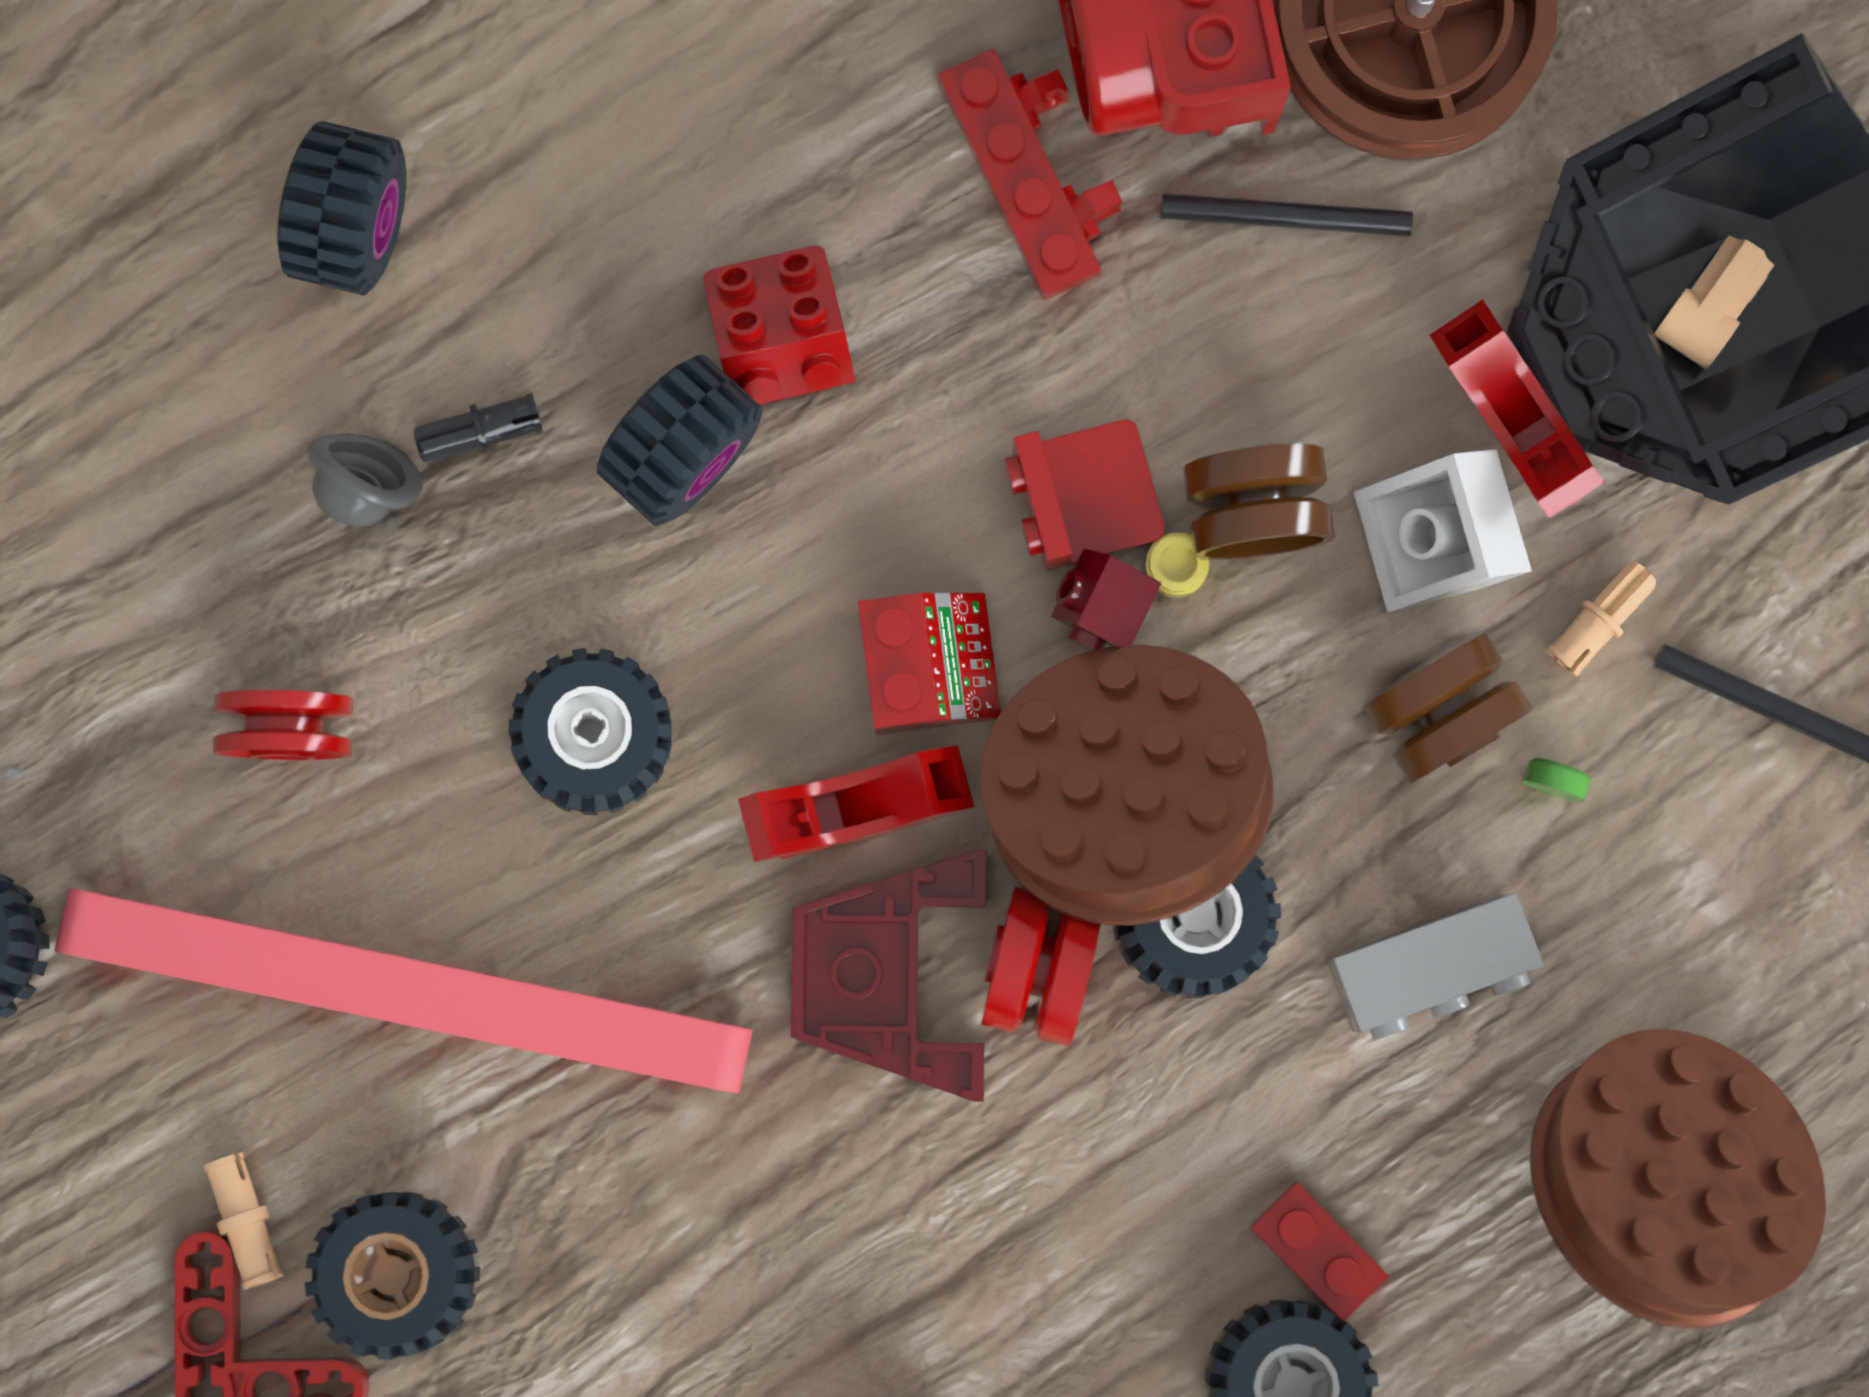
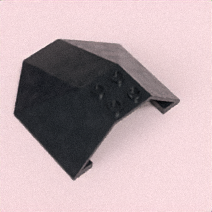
(1637, 221)

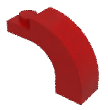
(1516, 409)
(856, 804)

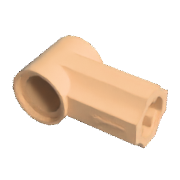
(1708, 313)

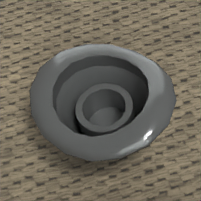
(361, 478)

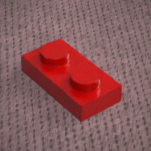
(1318, 1251)

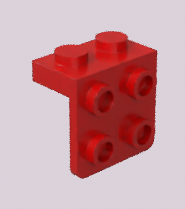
(779, 325)
(1085, 492)

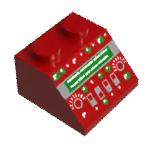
(929, 661)

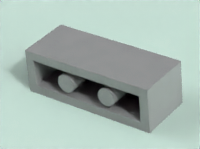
(1436, 966)

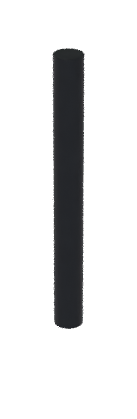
(1286, 214)
(1763, 702)

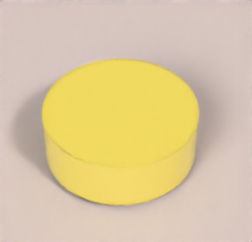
(1174, 565)

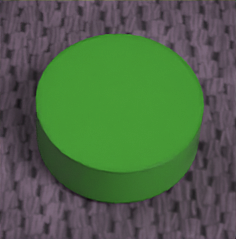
(1557, 779)

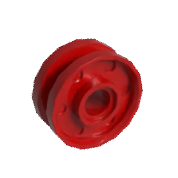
(283, 725)

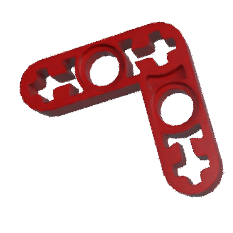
(236, 1375)

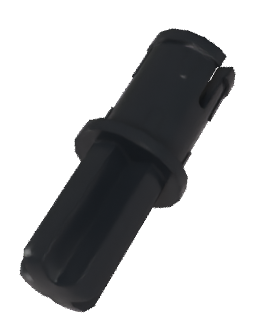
(477, 428)

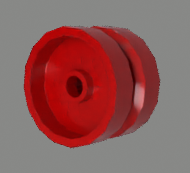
(1041, 966)

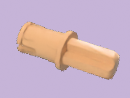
(1601, 618)

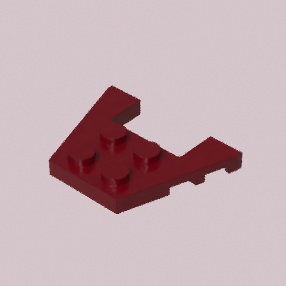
(860, 974)

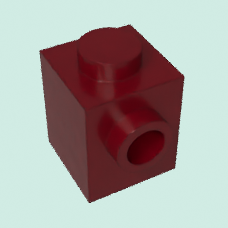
(1103, 601)

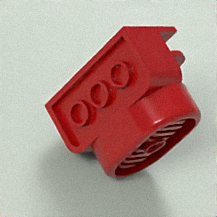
(1176, 64)

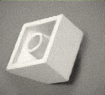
(1442, 530)

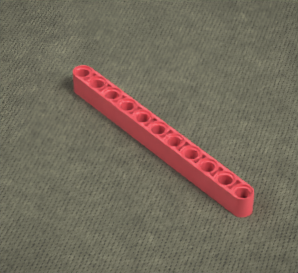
(404, 990)

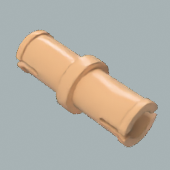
(243, 1220)

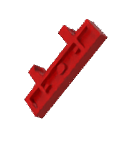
(1000, 128)

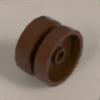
(1258, 501)
(1448, 709)

